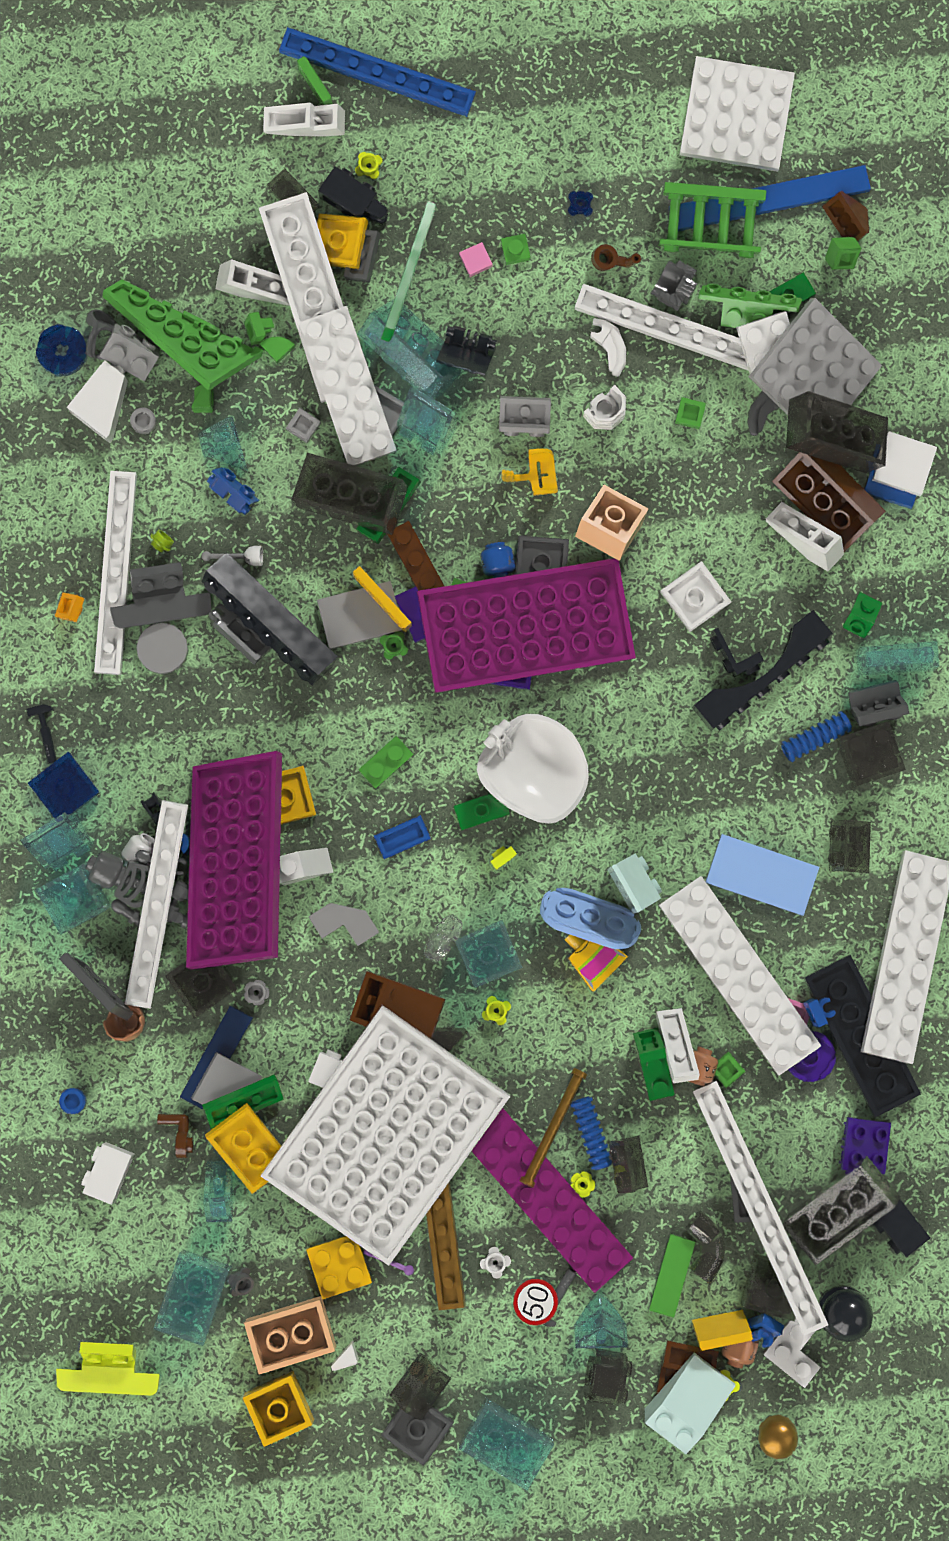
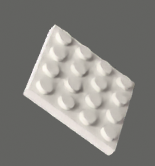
(737, 113)

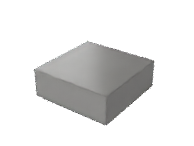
(303, 425)

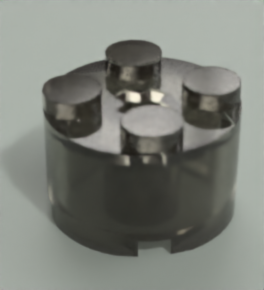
(607, 1377)

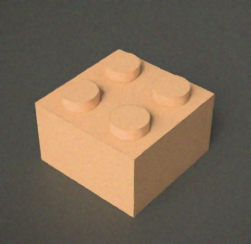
(611, 522)

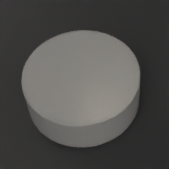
(143, 420)

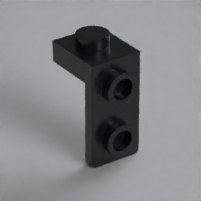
(749, 665)

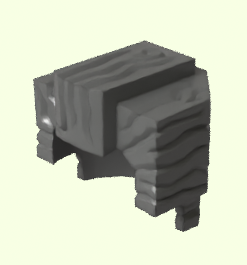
(675, 285)

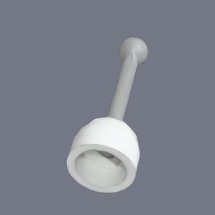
(252, 556)

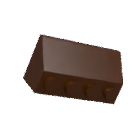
(829, 496)

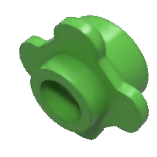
(400, 648)

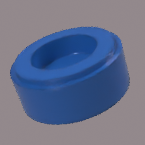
(72, 1101)

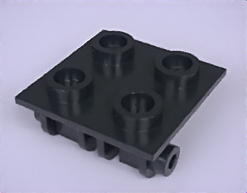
(465, 352)

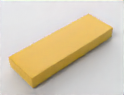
(382, 599)

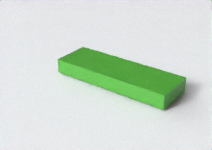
(671, 1275)

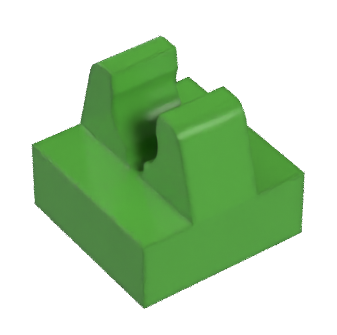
(257, 327)

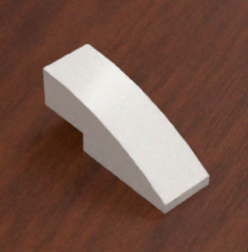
(304, 120)

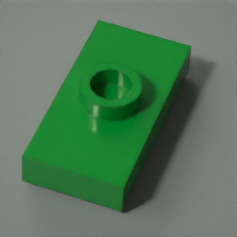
(797, 286)
(479, 811)

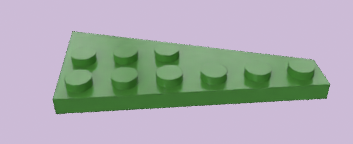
(183, 336)

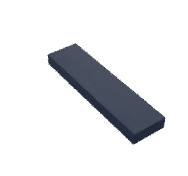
(223, 1042)

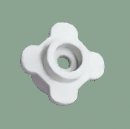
(496, 1270)

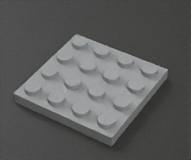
(815, 357)

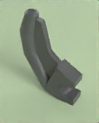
(758, 413)

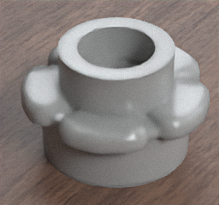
(249, 994)

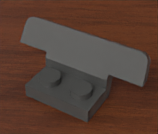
(159, 598)

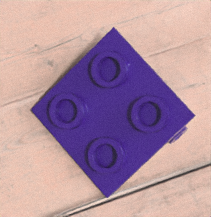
(865, 1139)

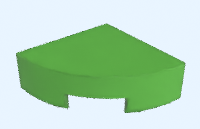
(277, 347)

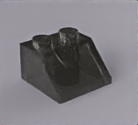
(764, 1291)

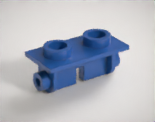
(225, 482)

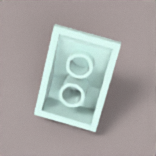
(635, 883)
(688, 1403)

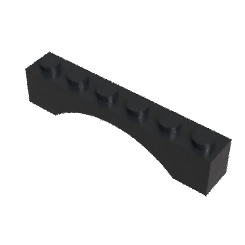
(721, 703)

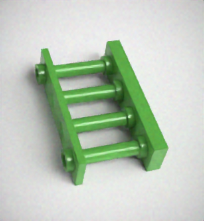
(701, 196)

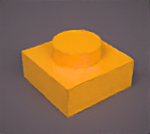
(69, 607)

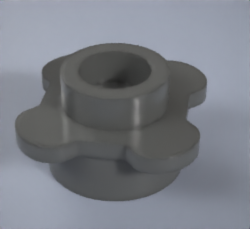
(240, 1282)

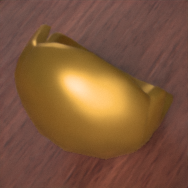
(778, 1437)

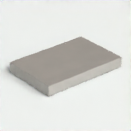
(356, 617)

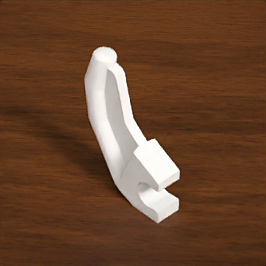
(613, 343)

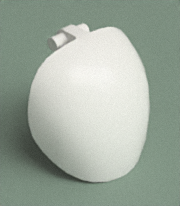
(534, 767)

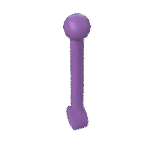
(408, 1270)

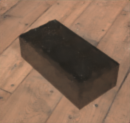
(837, 432)
(349, 493)
(841, 1210)

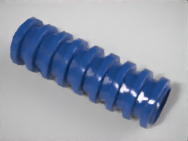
(816, 736)
(591, 1133)

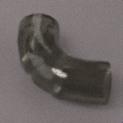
(711, 1246)

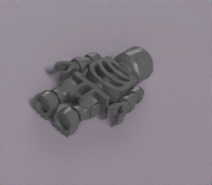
(108, 871)

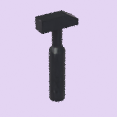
(44, 730)

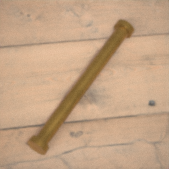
(553, 1127)

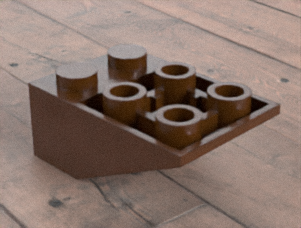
(407, 1002)

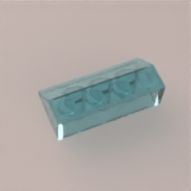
(410, 351)

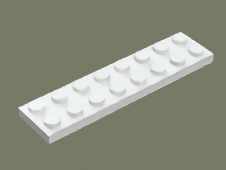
(301, 263)
(907, 958)
(740, 975)

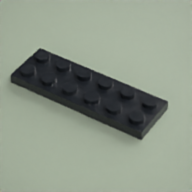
(881, 1080)

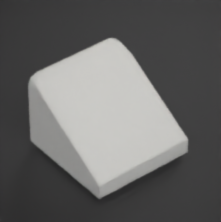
(346, 1358)

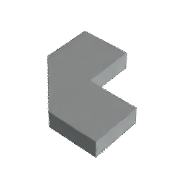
(355, 920)

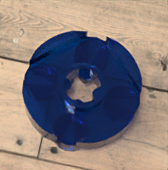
(64, 336)

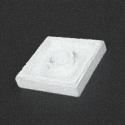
(906, 464)
(695, 596)

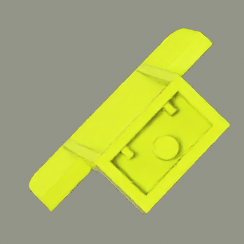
(107, 1370)

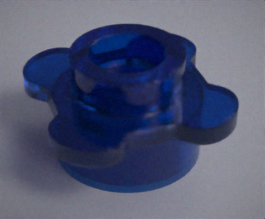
(575, 198)

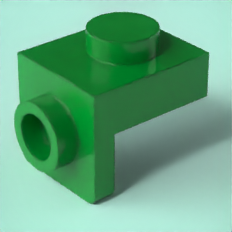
(862, 615)

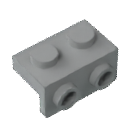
(130, 351)
(524, 415)

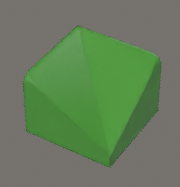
(843, 253)
(203, 400)

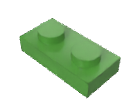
(386, 762)

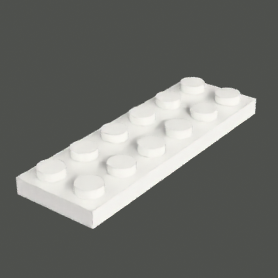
(347, 386)

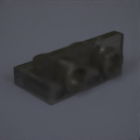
(849, 846)

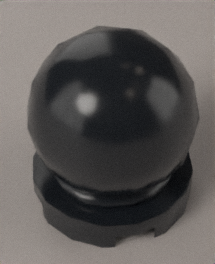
(846, 1312)

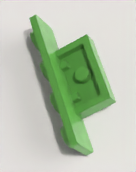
(747, 306)

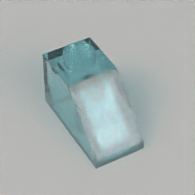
(218, 1192)

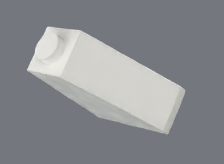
(101, 400)
(304, 865)

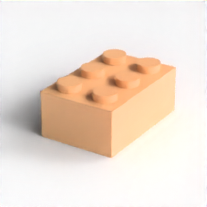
(290, 1335)

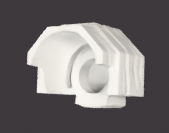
(606, 410)

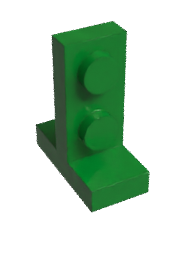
(654, 1063)

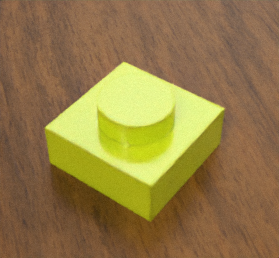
(502, 856)

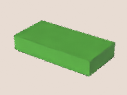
(314, 81)

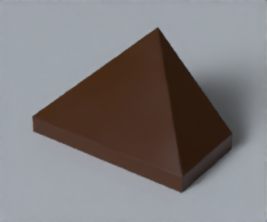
(848, 216)

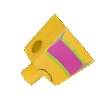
(593, 960)

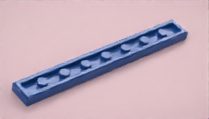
(377, 72)
(785, 195)

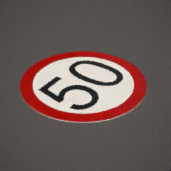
(535, 1302)

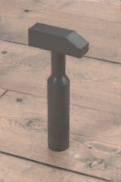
(561, 1290)

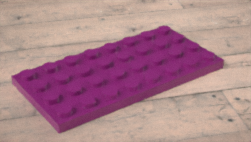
(526, 625)
(234, 861)

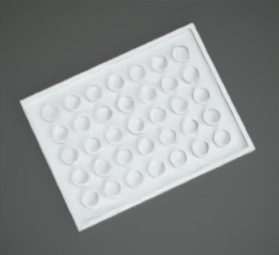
(385, 1135)

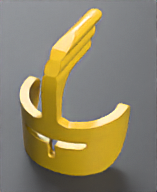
(547, 466)

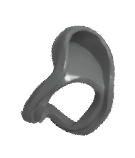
(99, 321)

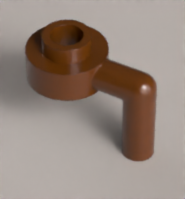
(612, 258)
(184, 1143)

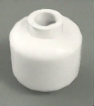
(136, 843)

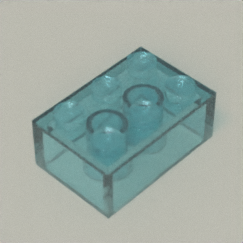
(192, 1297)
(506, 1444)

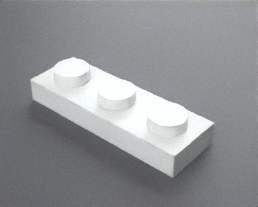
(677, 1045)

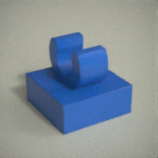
(816, 1013)
(765, 1327)

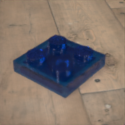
(64, 786)

